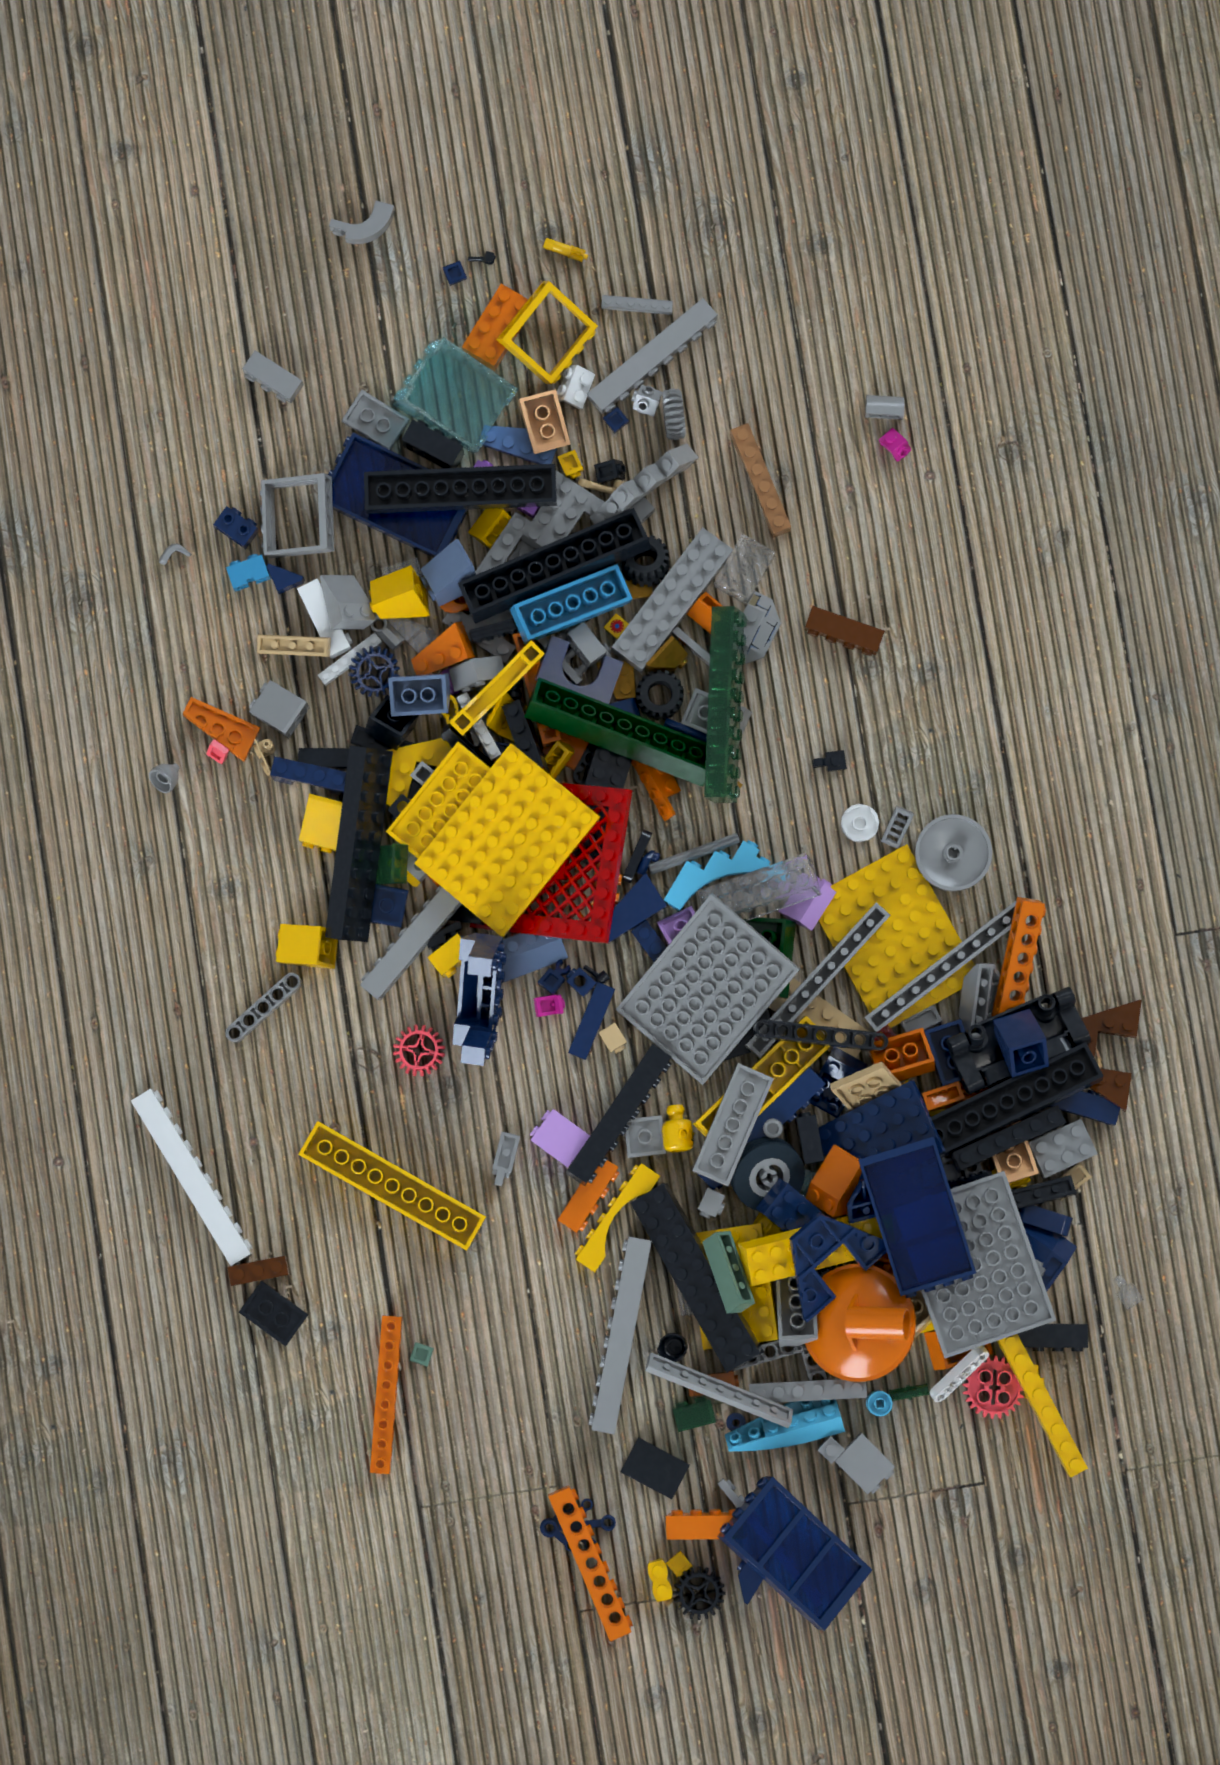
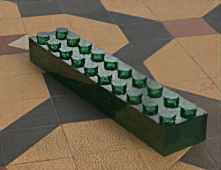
(725, 704)

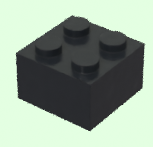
(388, 728)

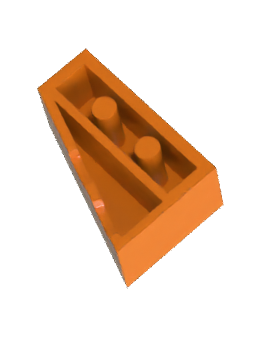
(445, 651)

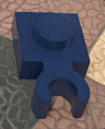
(553, 979)

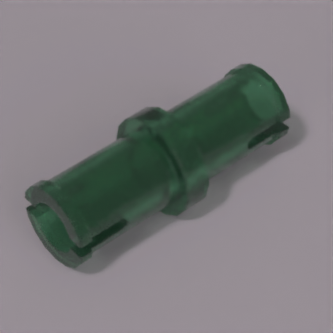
(909, 1392)

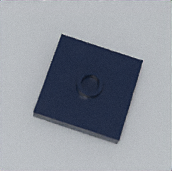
(389, 905)

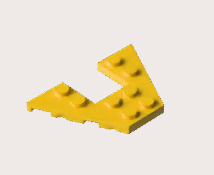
(404, 763)

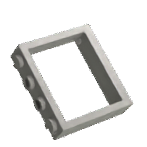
(325, 507)

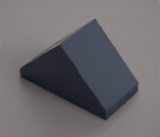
(284, 579)

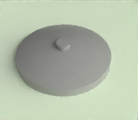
(953, 852)

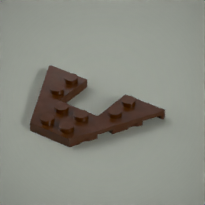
(1119, 1022)

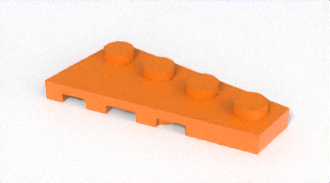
(223, 727)

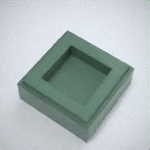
(421, 1354)

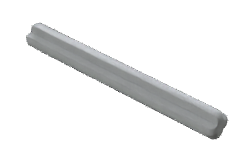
(694, 853)

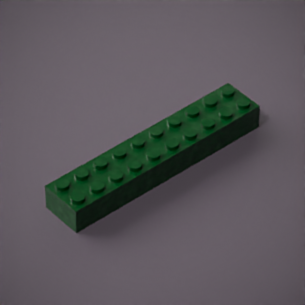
(617, 731)

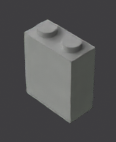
(865, 1464)

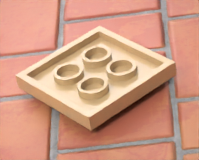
(864, 1085)

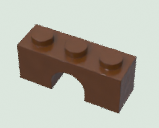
(258, 1270)

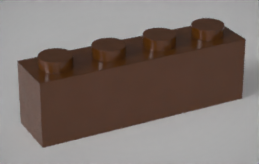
(844, 630)

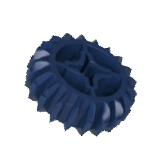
(367, 675)

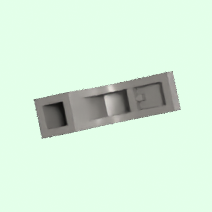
(367, 230)

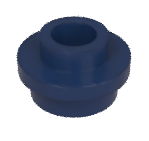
(731, 1417)

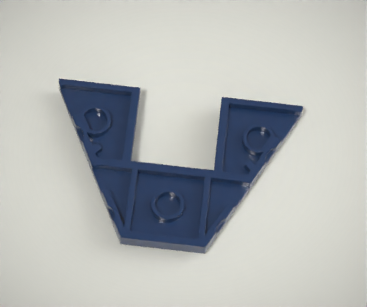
(818, 1241)

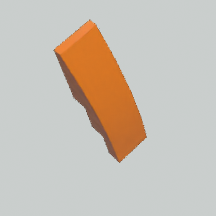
(947, 1096)

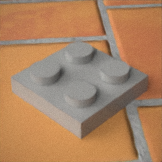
(645, 1137)

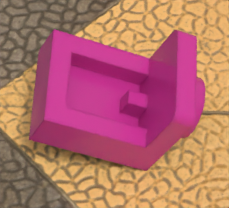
(895, 444)
(549, 1005)

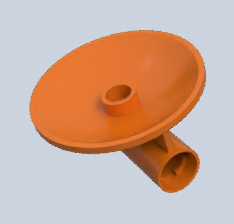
(865, 1326)

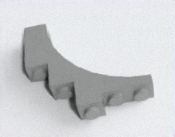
(645, 481)

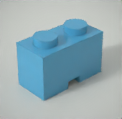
(247, 571)

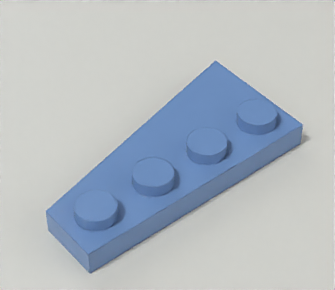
(516, 443)

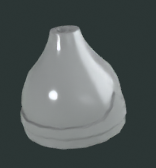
(164, 777)

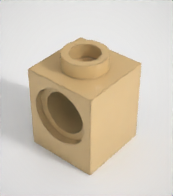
(613, 1038)

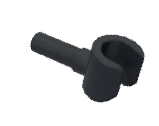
(487, 259)
(602, 977)

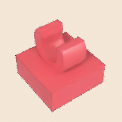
(217, 751)

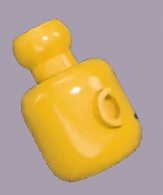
(677, 1132)

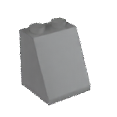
(279, 708)

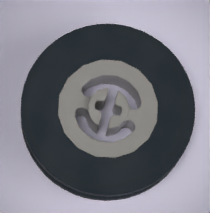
(758, 1158)

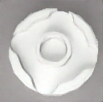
(859, 823)

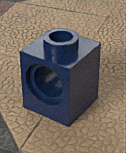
(586, 988)

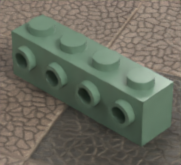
(728, 1272)

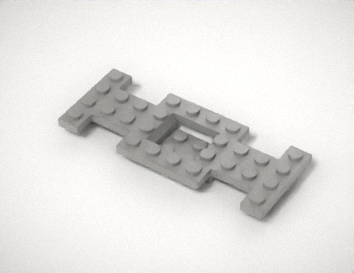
(547, 526)

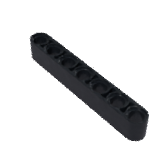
(830, 1032)

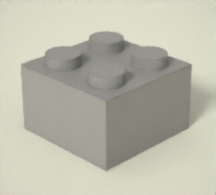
(475, 673)

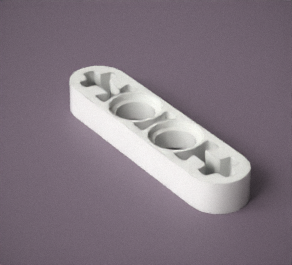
(959, 1373)

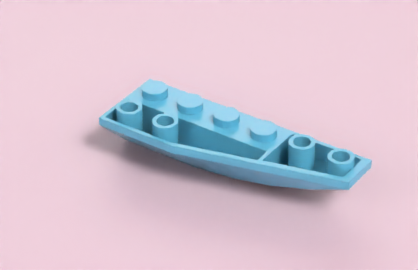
(809, 1422)

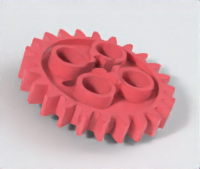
(975, 1386)

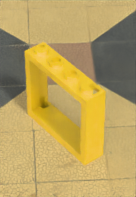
(522, 316)

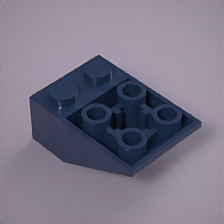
(837, 1066)

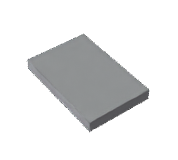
(375, 420)

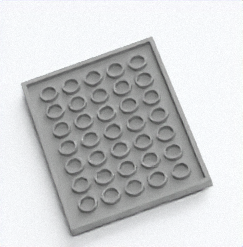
(707, 989)
(1008, 1287)

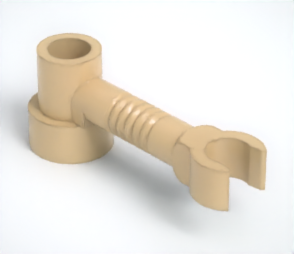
(599, 487)

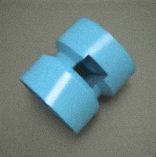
(879, 1403)

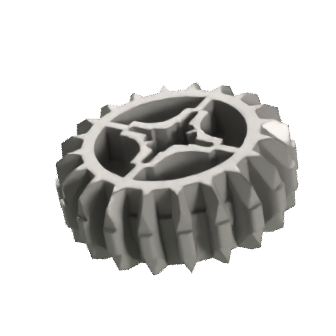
(673, 414)

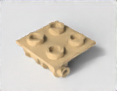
(263, 749)

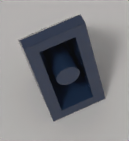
(748, 1580)

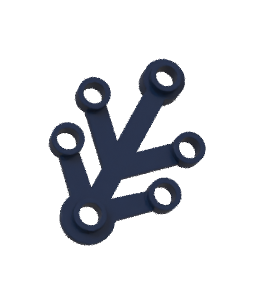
(575, 1526)

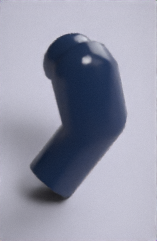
(645, 861)

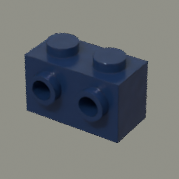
(236, 527)

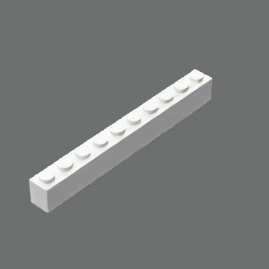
(192, 1177)

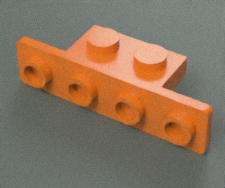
(659, 786)

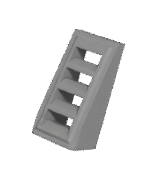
(905, 812)

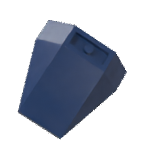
(1051, 1250)

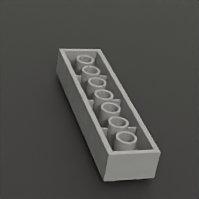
(672, 600)

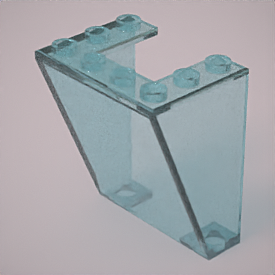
(454, 394)

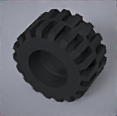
(651, 573)
(659, 678)

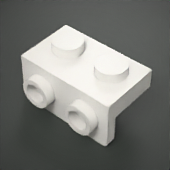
(575, 386)

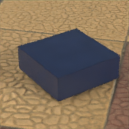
(454, 273)
(616, 420)

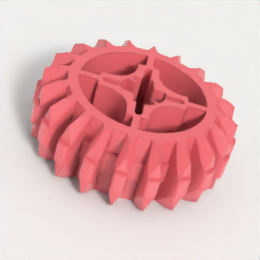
(402, 1047)

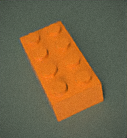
(497, 315)

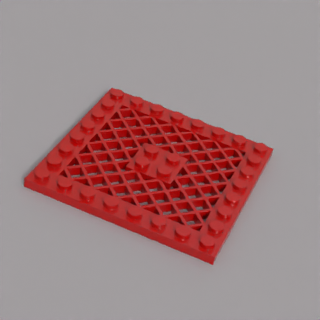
(607, 875)

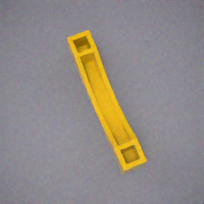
(496, 688)
(593, 1252)

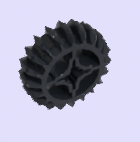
(712, 1603)

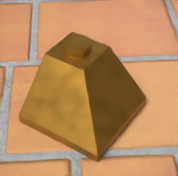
(668, 657)

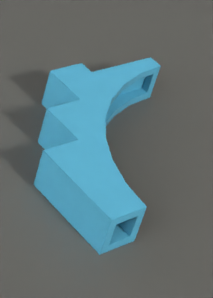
(719, 866)

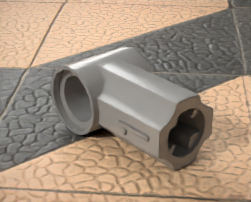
(388, 634)

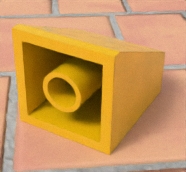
(399, 595)
(321, 823)
(306, 946)

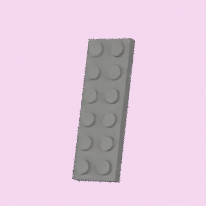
(732, 1124)

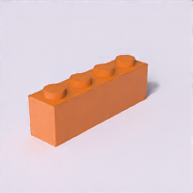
(586, 1197)
(695, 1524)

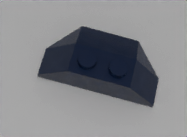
(859, 1205)

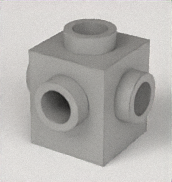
(646, 400)

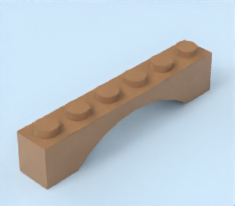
(761, 480)

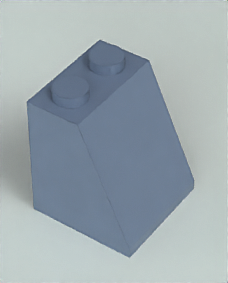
(445, 572)

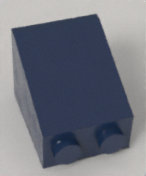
(1021, 1042)

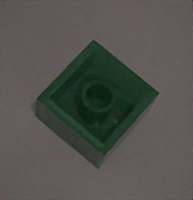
(693, 1414)

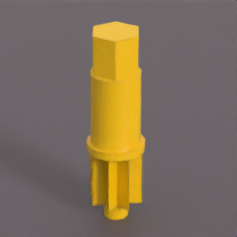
(566, 250)

